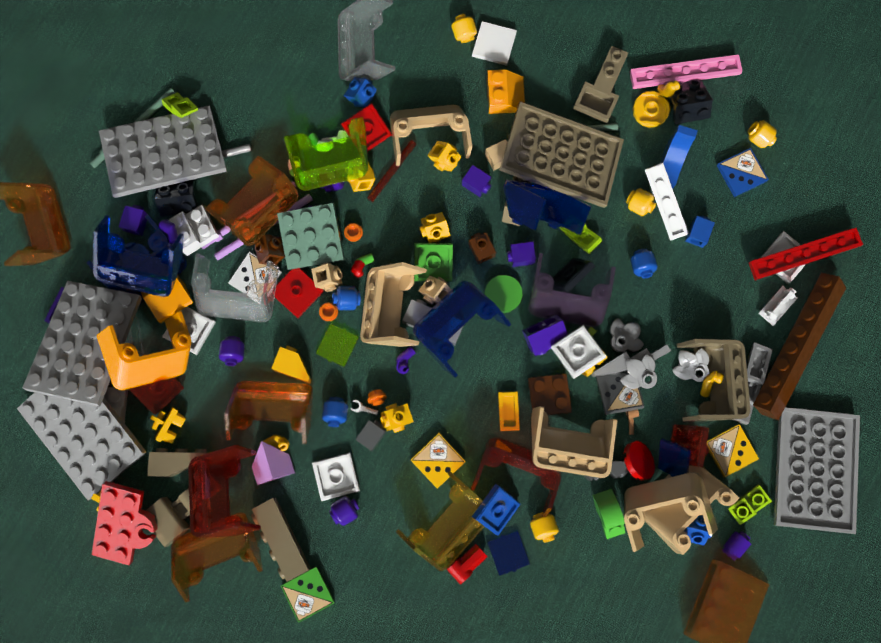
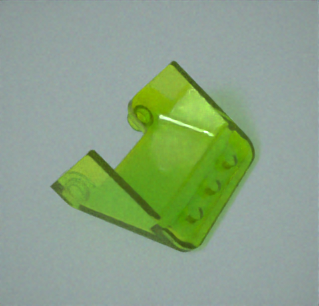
(328, 161)

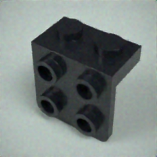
(691, 102)
(176, 198)

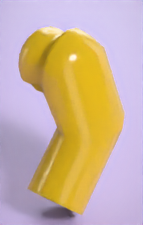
(669, 89)
(709, 381)
(278, 442)

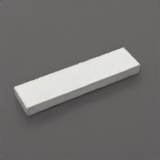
(666, 201)

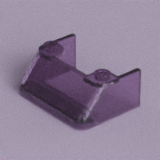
(570, 307)

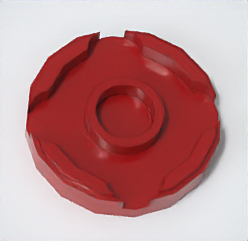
(639, 460)

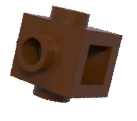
(269, 249)

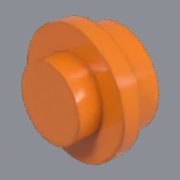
(353, 232)
(328, 311)
(376, 397)

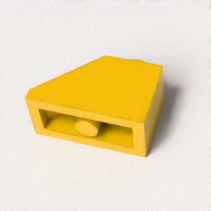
(291, 364)

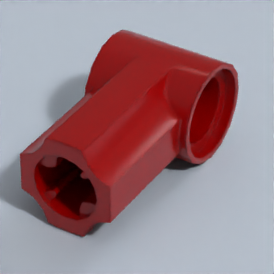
(463, 567)

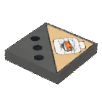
(616, 396)

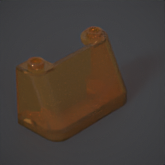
(256, 204)

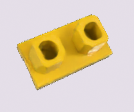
(172, 417)

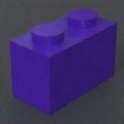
(544, 334)

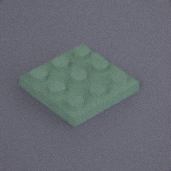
(310, 236)

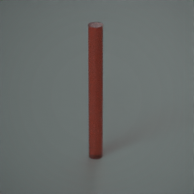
(391, 171)

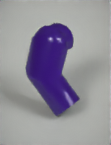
(402, 360)

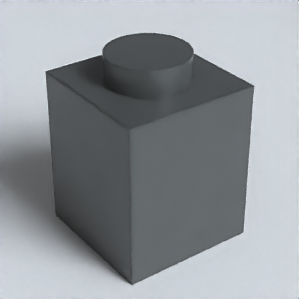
(371, 435)

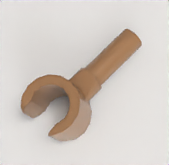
(630, 415)

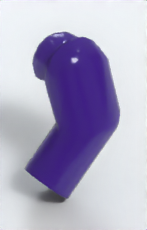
(170, 229)

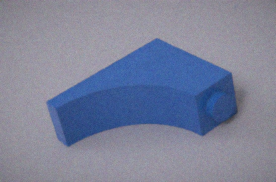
(676, 152)

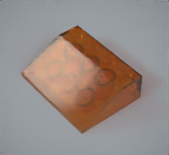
(726, 606)

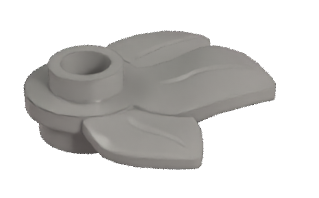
(627, 334)
(691, 363)
(638, 371)

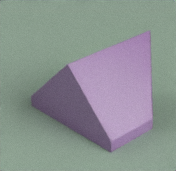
(271, 464)

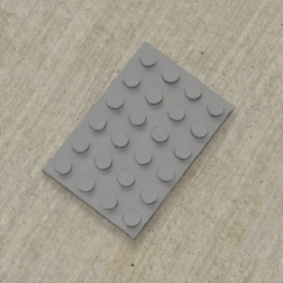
(161, 152)
(70, 356)
(83, 438)
(817, 470)

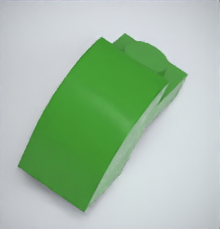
(609, 513)

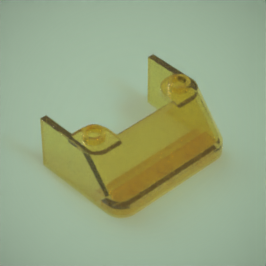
(451, 531)

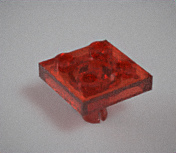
(157, 394)
(694, 439)

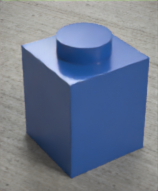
(700, 231)

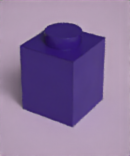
(477, 181)
(133, 220)
(521, 254)

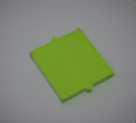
(337, 345)

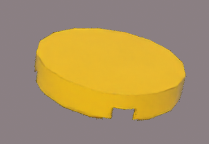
(651, 109)

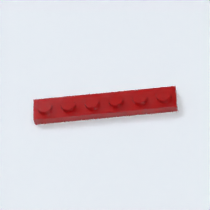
(805, 253)

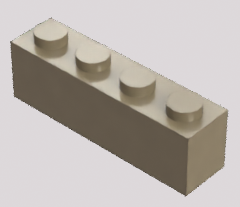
(281, 539)

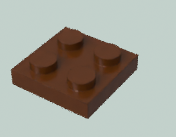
(550, 393)

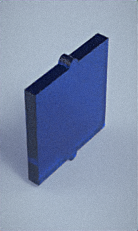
(673, 458)
(508, 553)

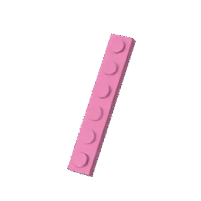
(686, 71)

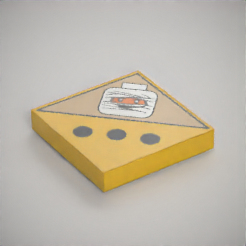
(731, 450)
(438, 460)

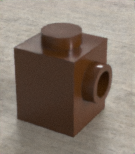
(481, 247)

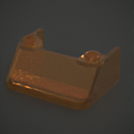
(42, 220)
(269, 403)
(194, 554)

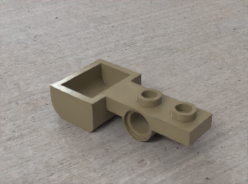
(597, 99)
(171, 517)

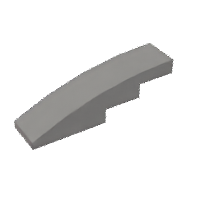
(618, 364)
(757, 367)

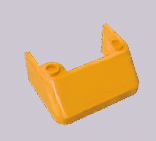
(131, 370)

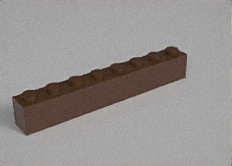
(799, 346)

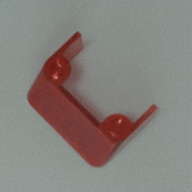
(501, 451)
(210, 493)

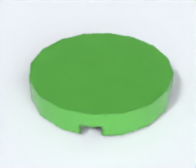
(504, 292)

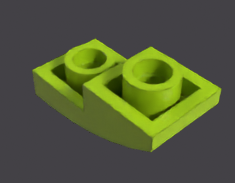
(749, 504)

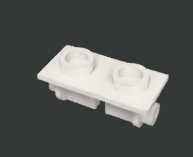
(778, 305)

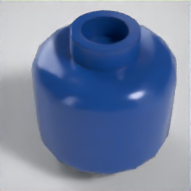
(643, 263)
(346, 298)
(335, 411)

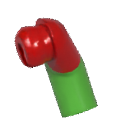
(360, 263)

